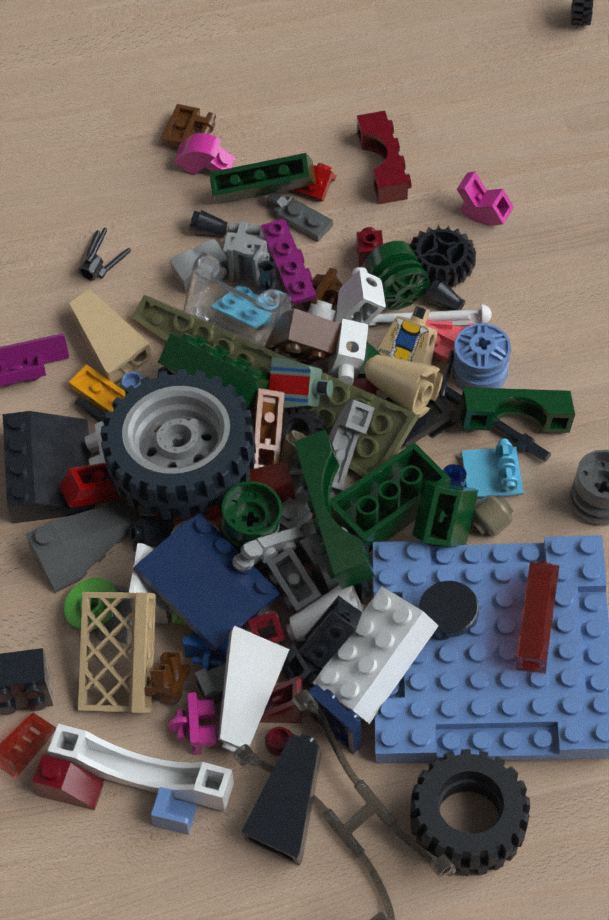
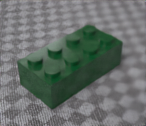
(196, 354)
(386, 497)

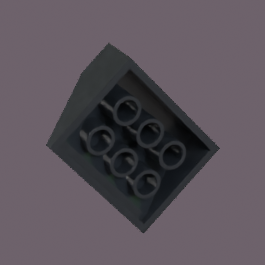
(37, 457)

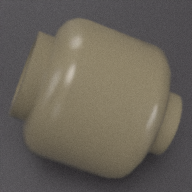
(492, 515)

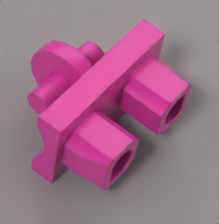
(199, 735)

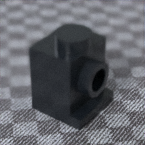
(299, 666)

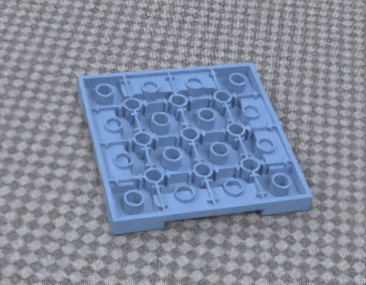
(468, 686)

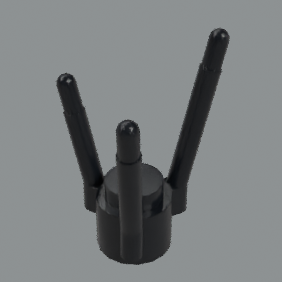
(92, 263)

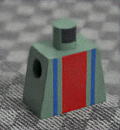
(299, 382)

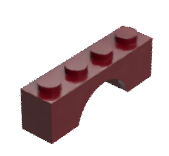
(389, 179)

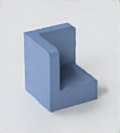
(172, 813)

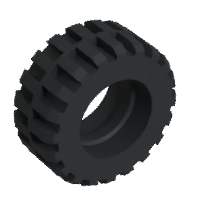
(477, 775)

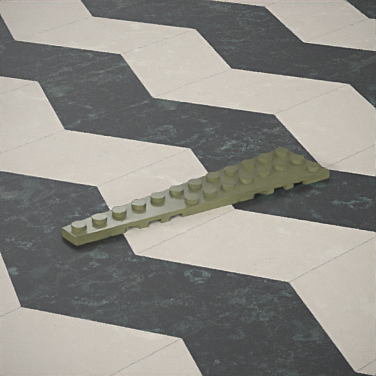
(389, 421)

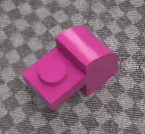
(203, 151)
(483, 205)

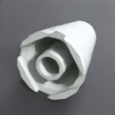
(305, 618)

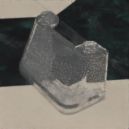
(229, 307)

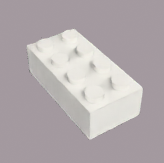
(376, 654)

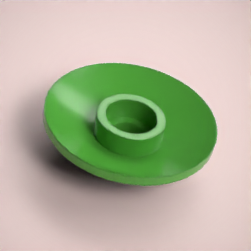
(73, 601)

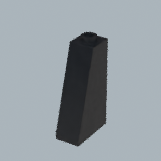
(285, 804)

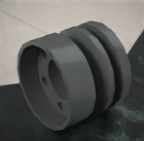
(591, 488)

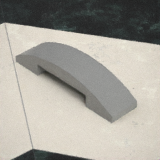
(344, 436)

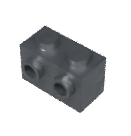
(294, 579)

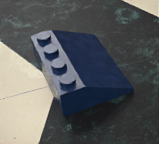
(198, 581)

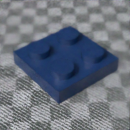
(343, 722)

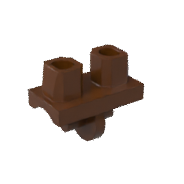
(326, 288)
(168, 678)

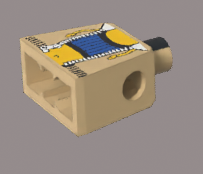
(410, 338)

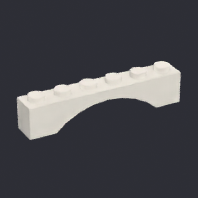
(190, 782)

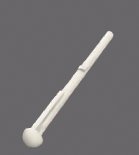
(458, 317)

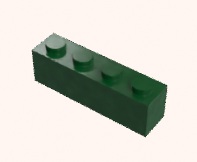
(262, 178)

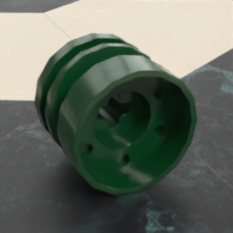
(400, 274)
(251, 505)

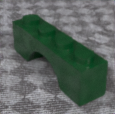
(547, 408)

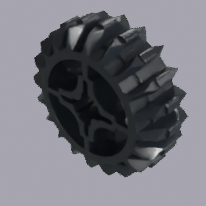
(443, 251)

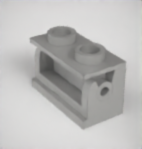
(244, 259)

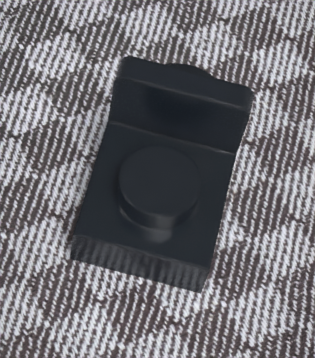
(150, 531)

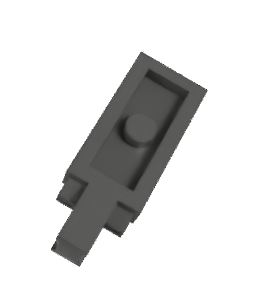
(300, 216)

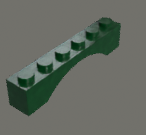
(345, 551)

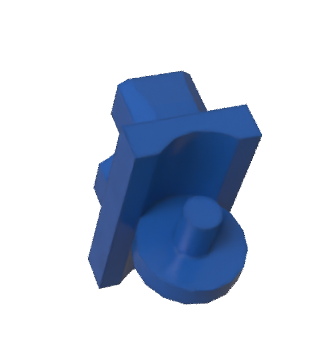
(202, 653)

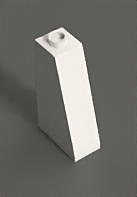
(248, 684)

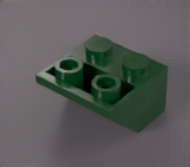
(444, 514)

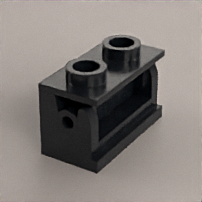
(330, 632)

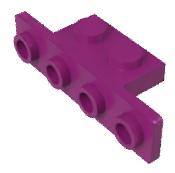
(289, 261)
(27, 358)

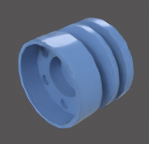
(481, 357)

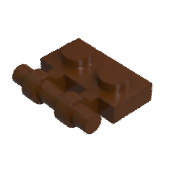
(183, 124)

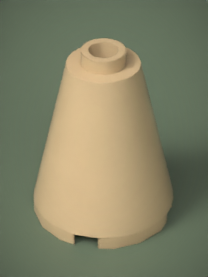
(405, 381)

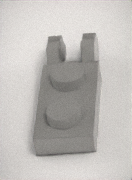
(266, 548)

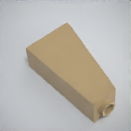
(108, 337)

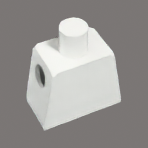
(360, 297)
(347, 364)

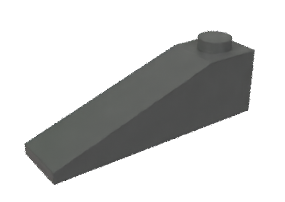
(75, 543)

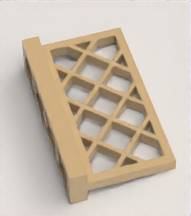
(141, 651)

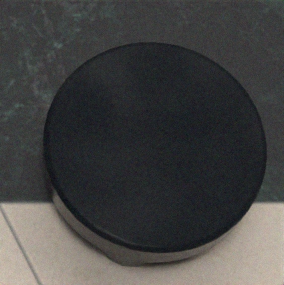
(451, 607)

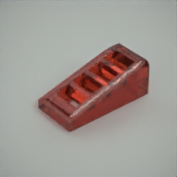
(13, 760)

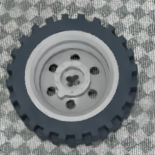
(179, 465)

